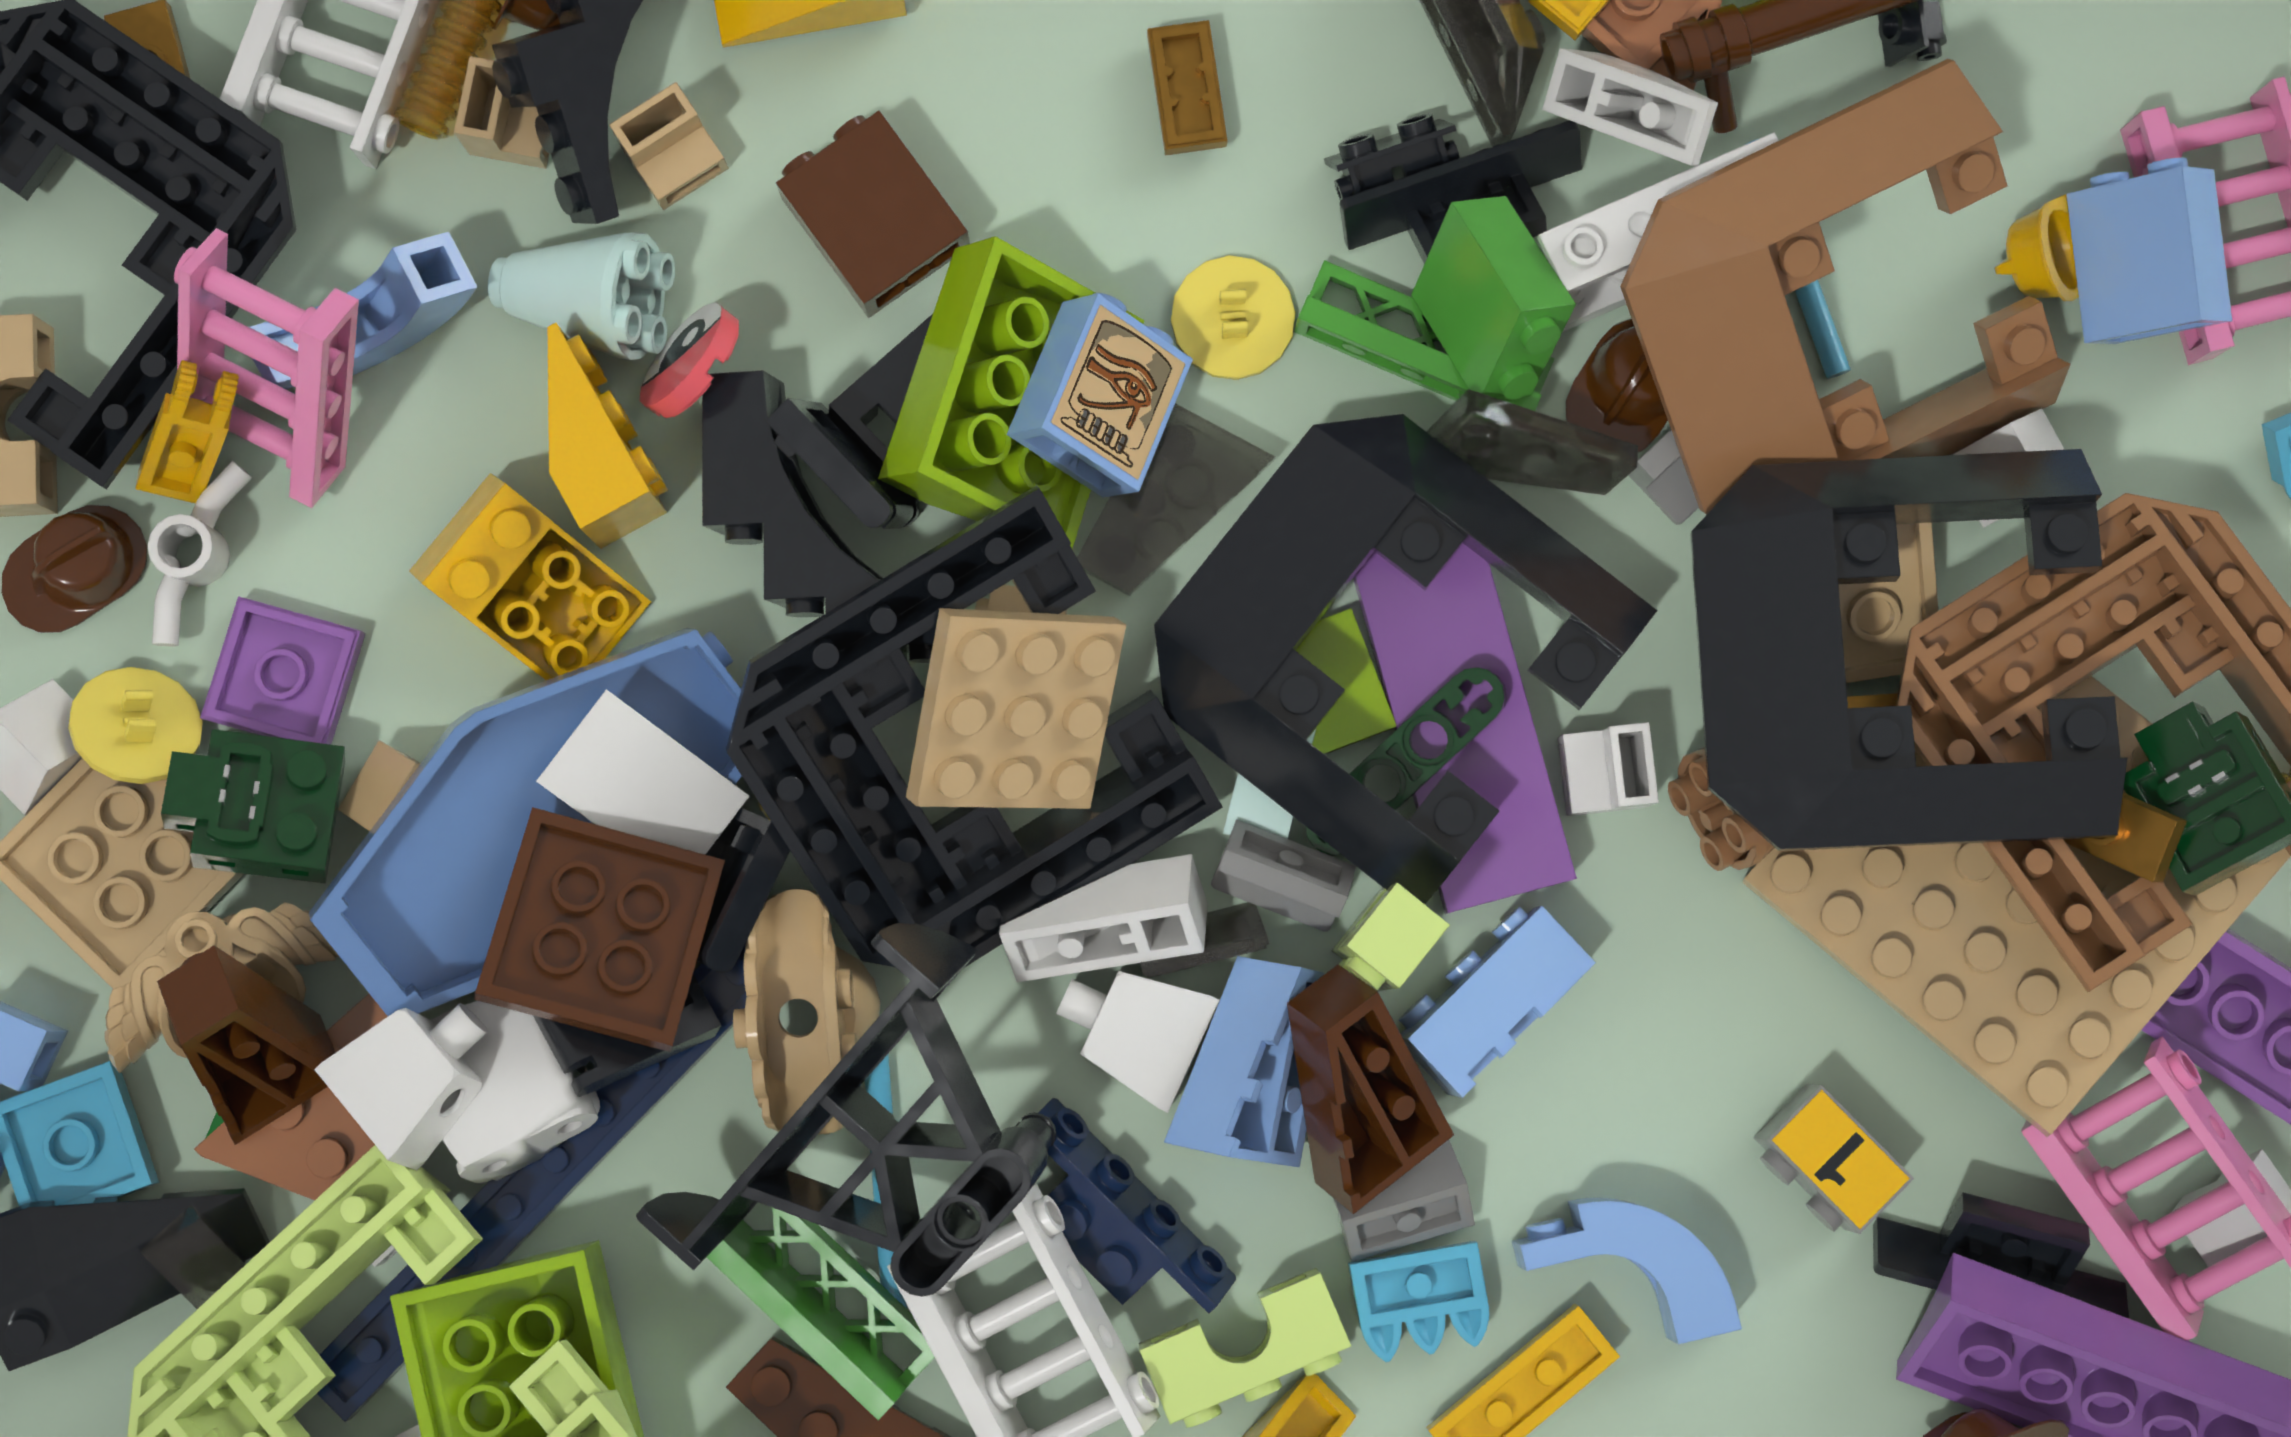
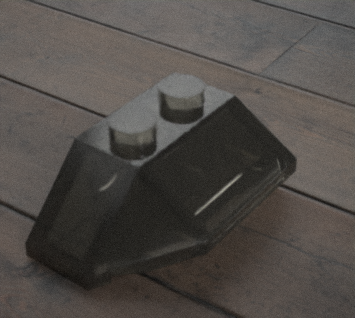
(1493, 54)

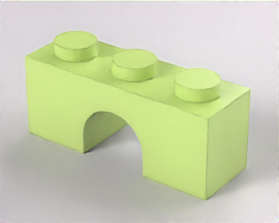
(1389, 938)
(1299, 1334)

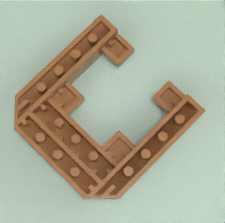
(1736, 242)
(1988, 661)

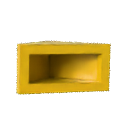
(1305, 1411)

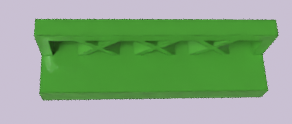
(1380, 347)
(813, 1317)

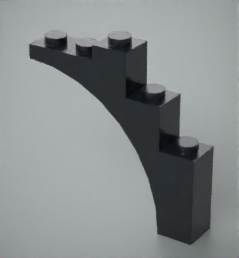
(570, 82)
(761, 493)

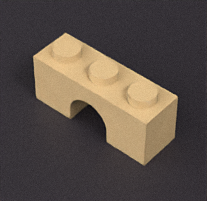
(26, 466)

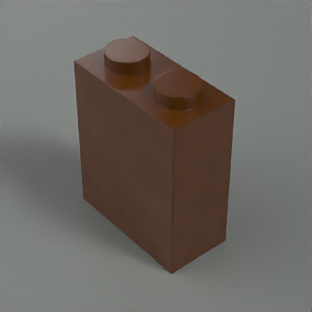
(872, 212)

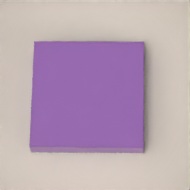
(282, 673)

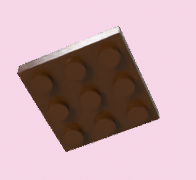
(600, 930)

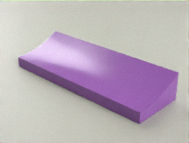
(1418, 648)
(2235, 1021)
(2054, 1357)

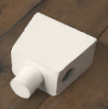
(1141, 1031)
(407, 1080)

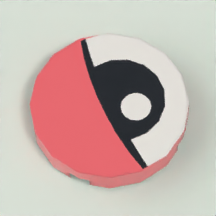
(681, 368)

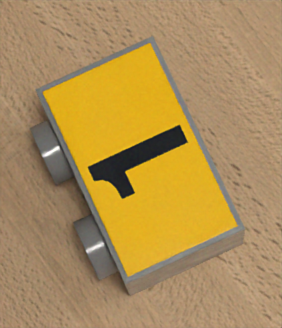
(1831, 1160)

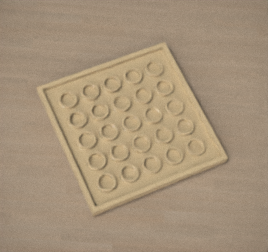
(1973, 967)

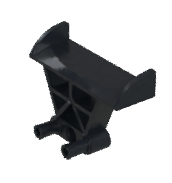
(948, 1234)

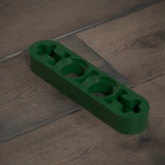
(1398, 750)

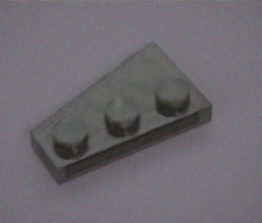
(1531, 447)
(1186, 486)

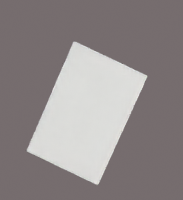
(641, 780)

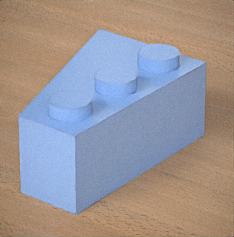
(1493, 998)
(1245, 1078)

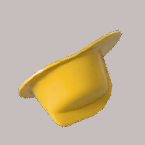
(2042, 253)

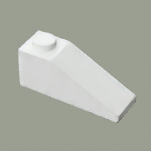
(1630, 104)
(1116, 921)

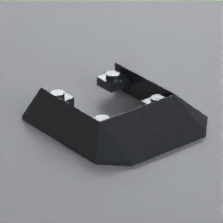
(169, 146)
(1284, 562)
(1774, 662)
(842, 804)

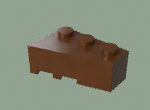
(245, 1040)
(1359, 1090)

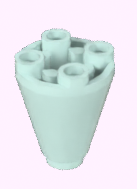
(591, 287)

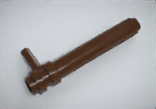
(1735, 34)

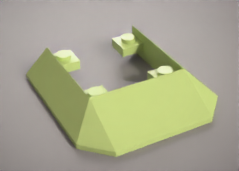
(249, 1369)

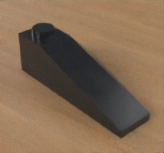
(82, 1268)

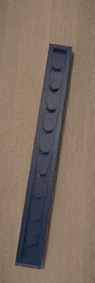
(514, 1206)

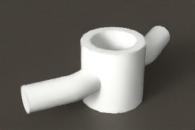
(208, 567)

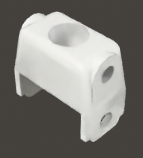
(523, 1099)

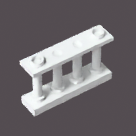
(278, 31)
(1598, 247)
(991, 1394)

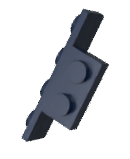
(1120, 1225)

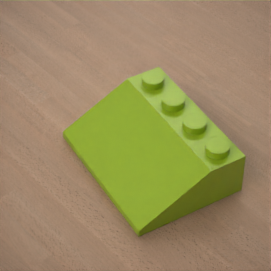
(969, 383)
(487, 1327)

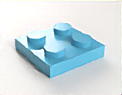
(75, 1140)

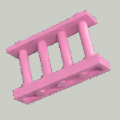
(2153, 138)
(318, 369)
(2139, 1245)

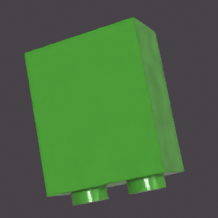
(1492, 298)

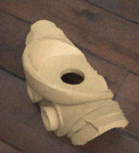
(259, 939)
(790, 959)

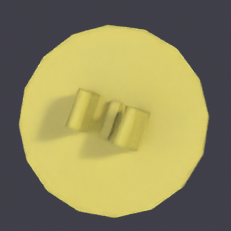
(1233, 317)
(132, 722)

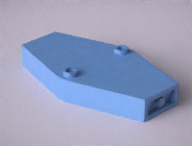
(434, 869)

